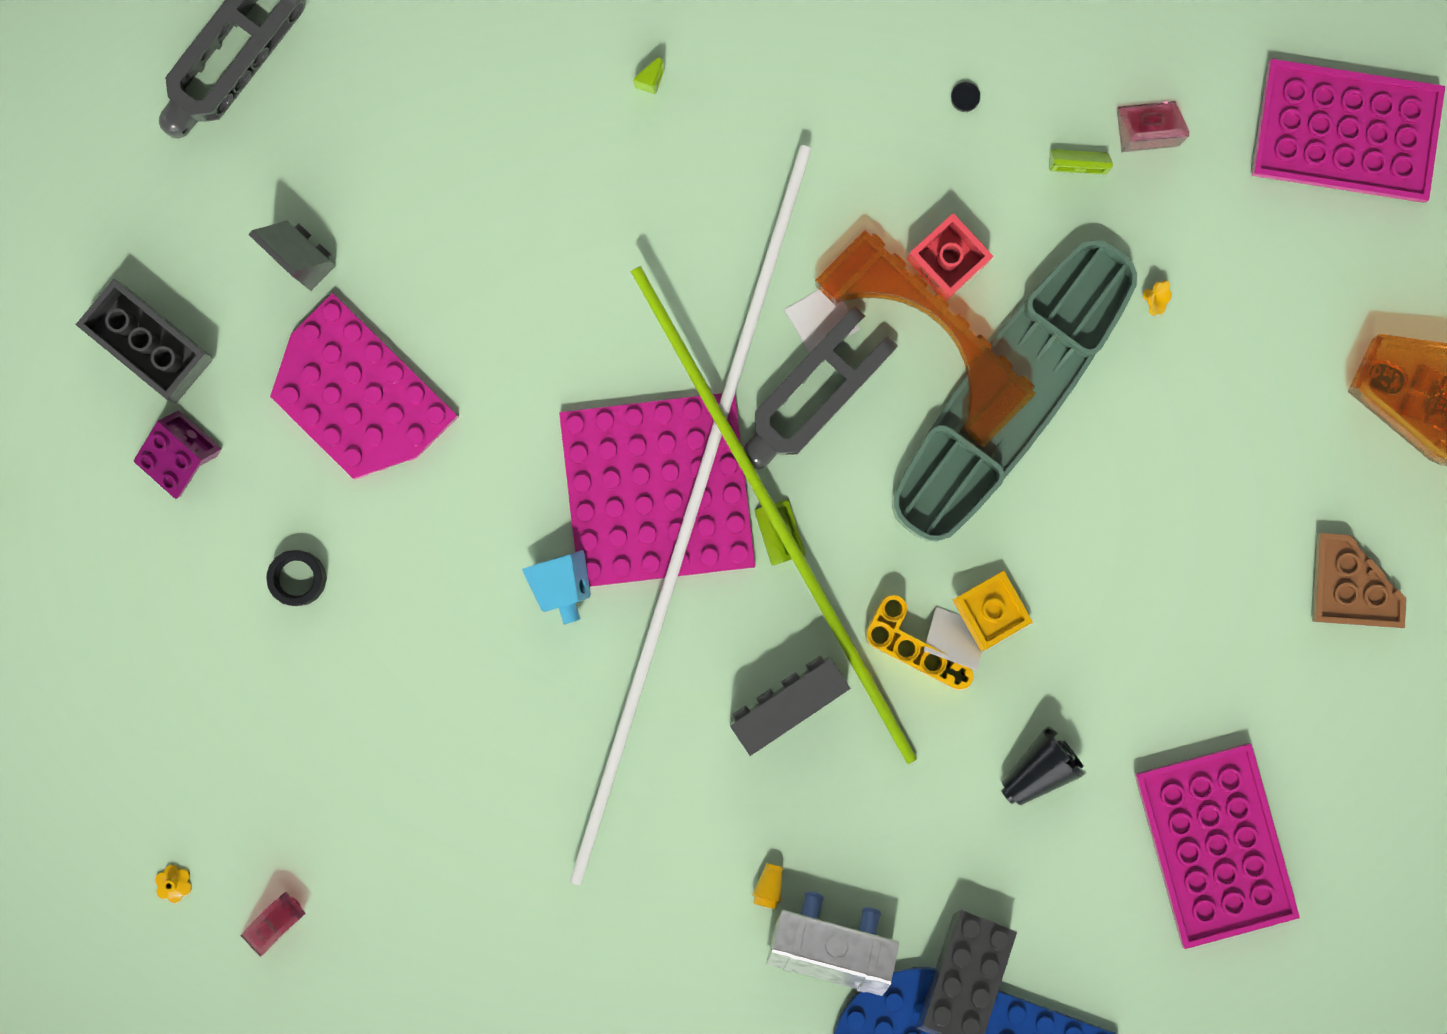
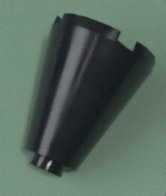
(1042, 769)

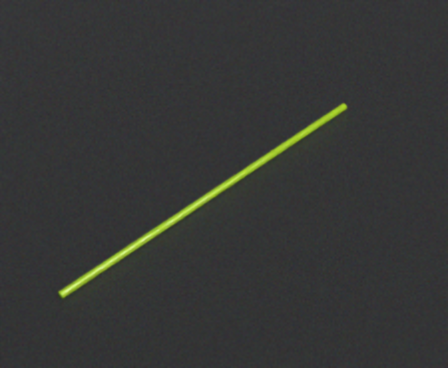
(773, 514)

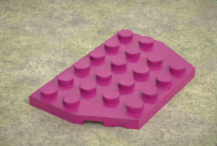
(356, 393)

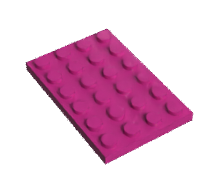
(1348, 130)
(1217, 846)

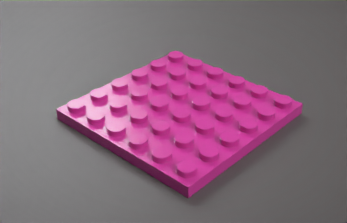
(632, 485)

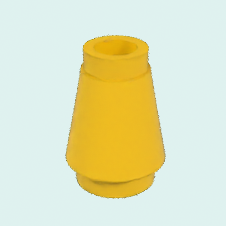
(769, 887)

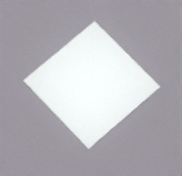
(816, 317)
(953, 638)

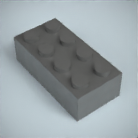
(144, 341)
(789, 705)
(966, 976)

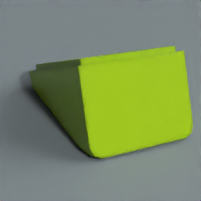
(650, 77)

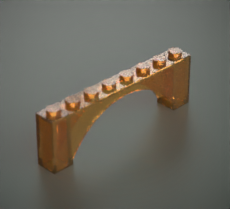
(872, 272)

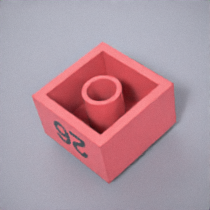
(949, 257)

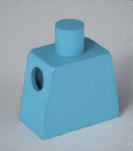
(560, 584)

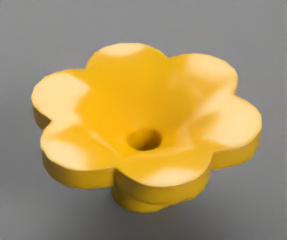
(1158, 297)
(178, 879)

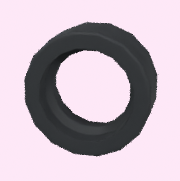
(277, 565)

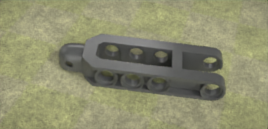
(182, 110)
(767, 441)

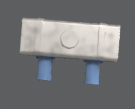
(833, 951)

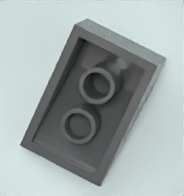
(294, 252)

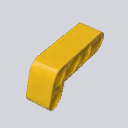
(918, 656)

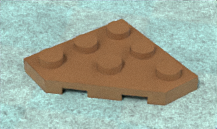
(1352, 586)

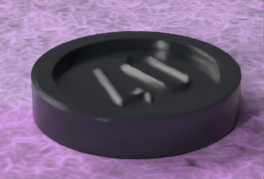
(965, 97)

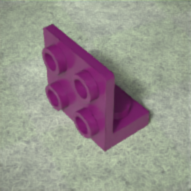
(175, 452)

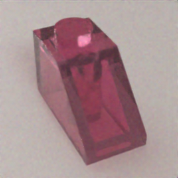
(273, 923)

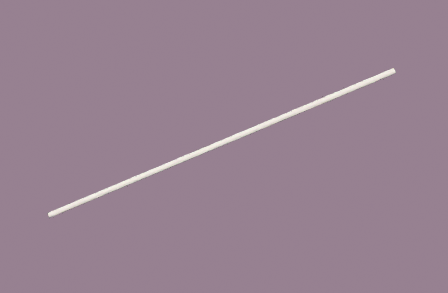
(689, 518)

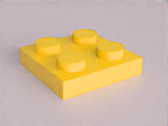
(992, 611)

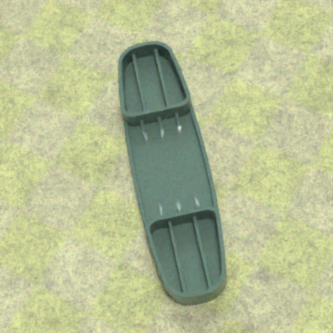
(1049, 344)

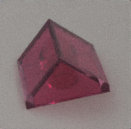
(1151, 126)

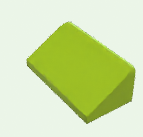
(1080, 161)
(774, 546)

